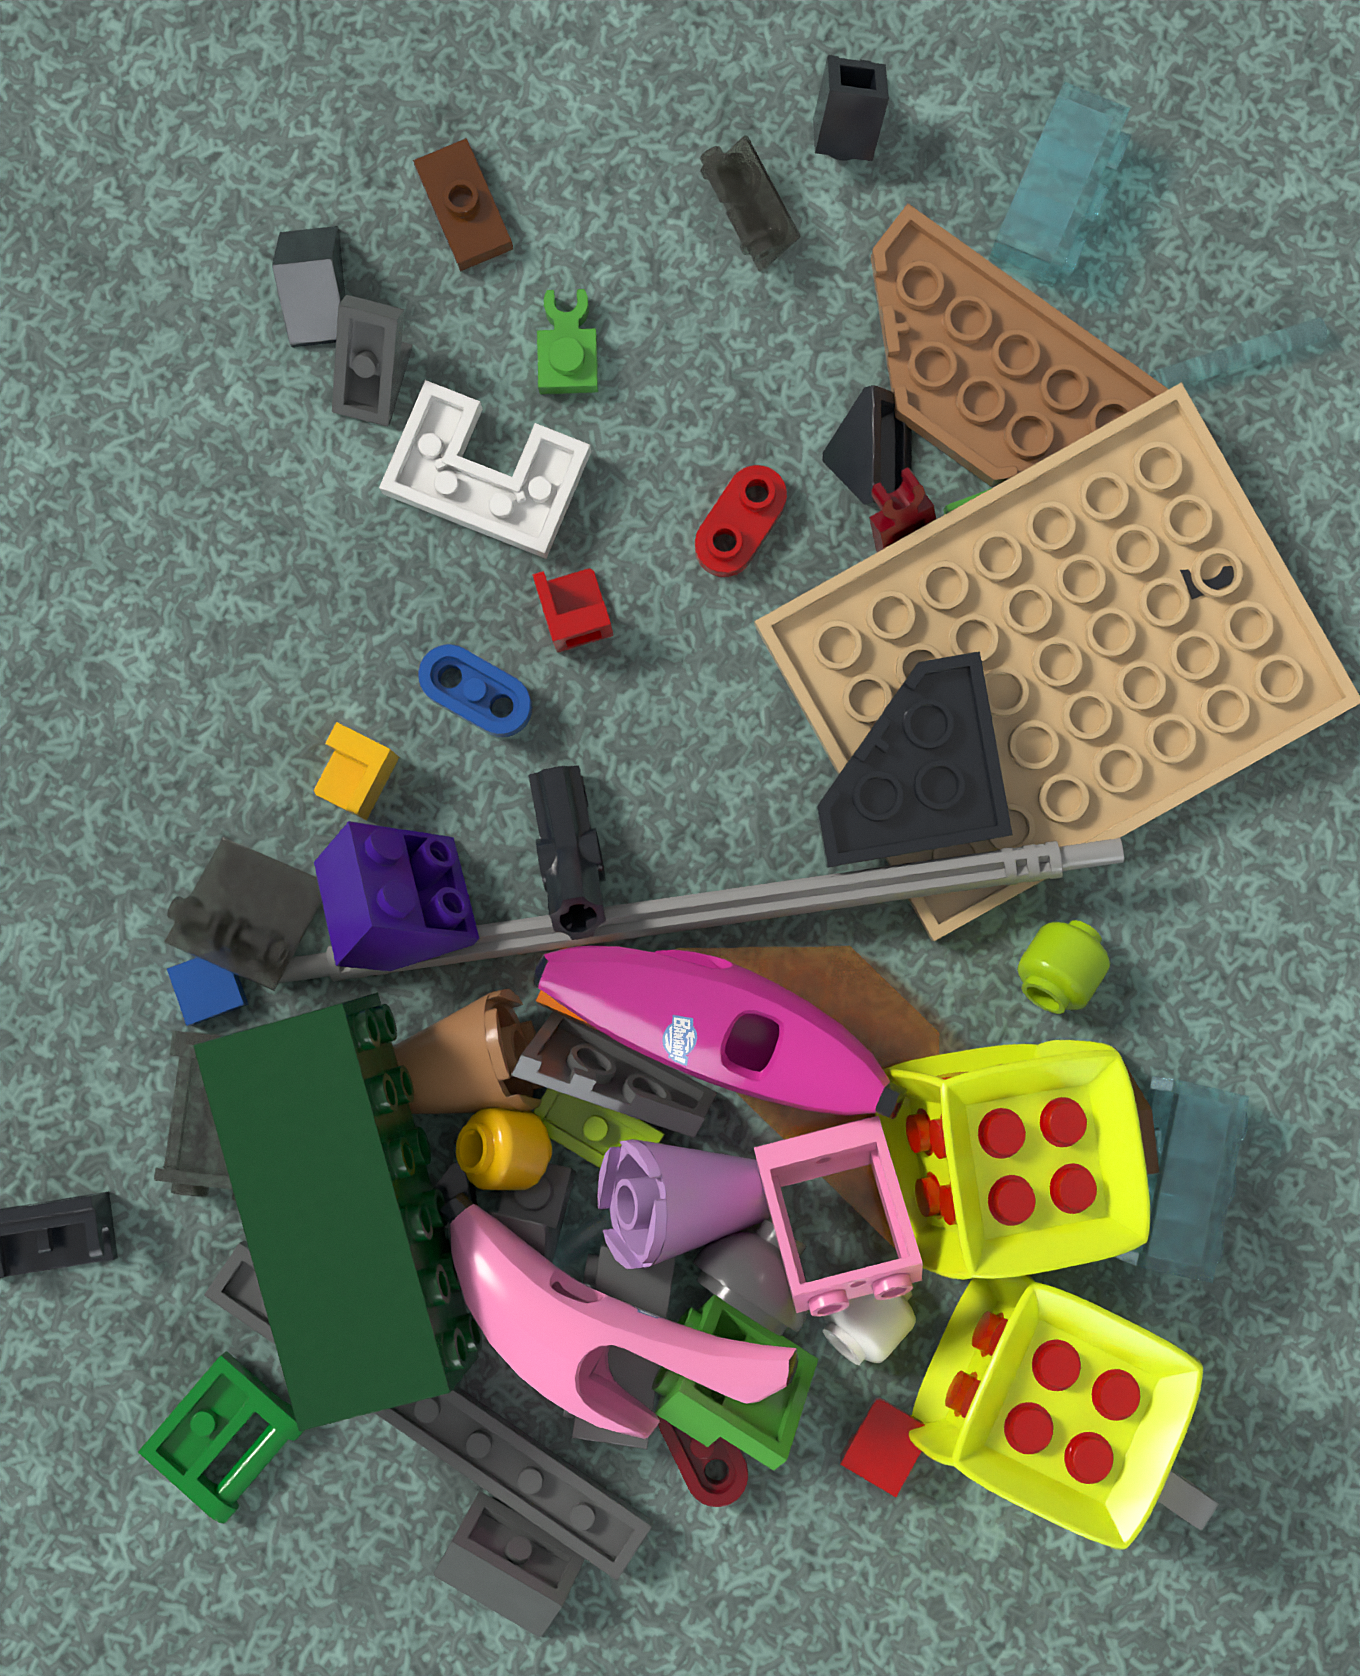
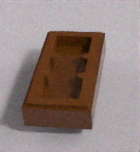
(463, 204)

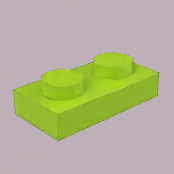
(589, 1127)

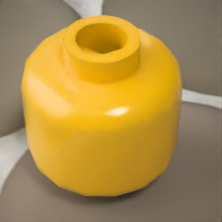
(504, 1149)

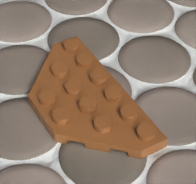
(985, 359)

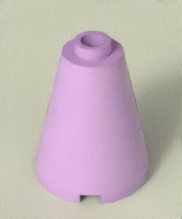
(674, 1200)

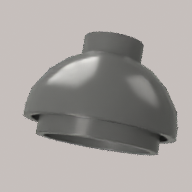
(751, 1277)

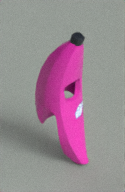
(720, 1026)

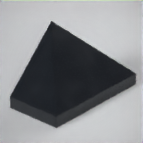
(870, 446)

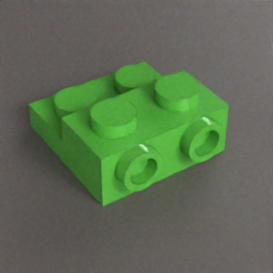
(758, 1428)

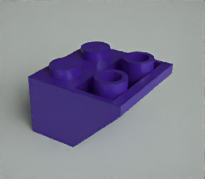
(393, 897)

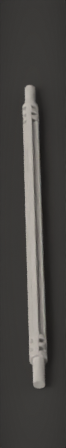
(759, 902)

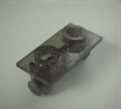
(750, 201)

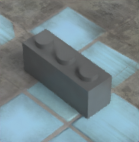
(642, 1288)

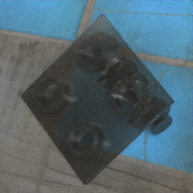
(245, 913)

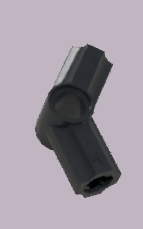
(568, 851)

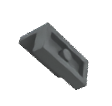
(509, 1565)

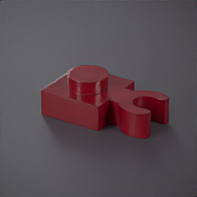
(901, 511)

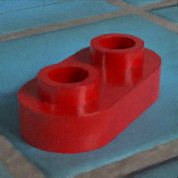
(741, 519)

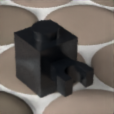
(850, 108)

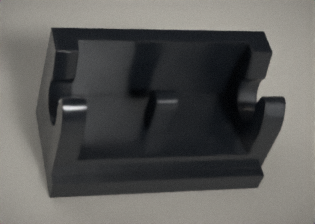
(56, 1234)

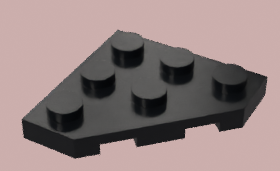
(922, 771)

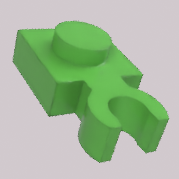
(567, 353)

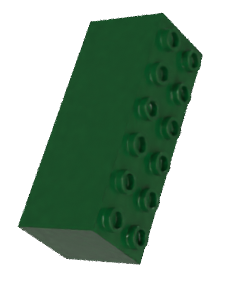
(340, 1210)

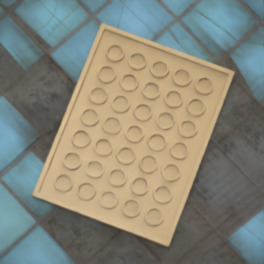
(1093, 655)

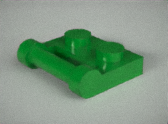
(206, 1425)

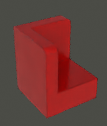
(573, 609)
(882, 1447)

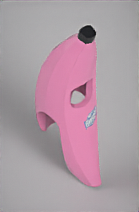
(562, 1330)

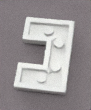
(436, 478)

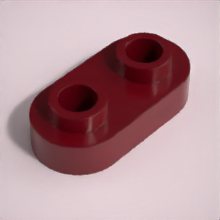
(693, 1457)

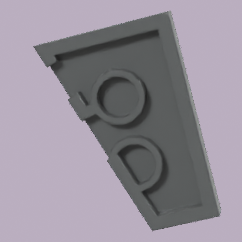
(611, 1075)

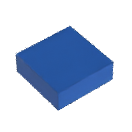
(205, 990)

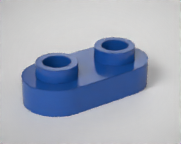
(476, 692)

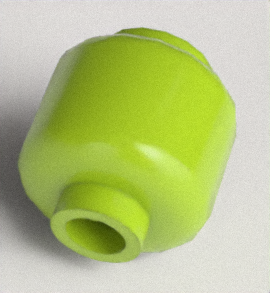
(1063, 966)

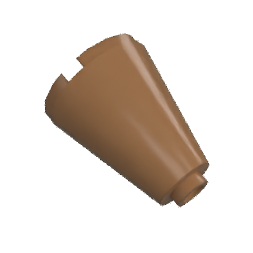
(470, 1059)

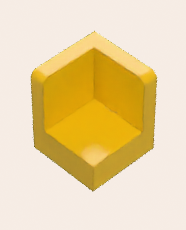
(355, 771)

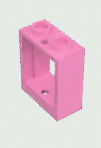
(826, 1154)

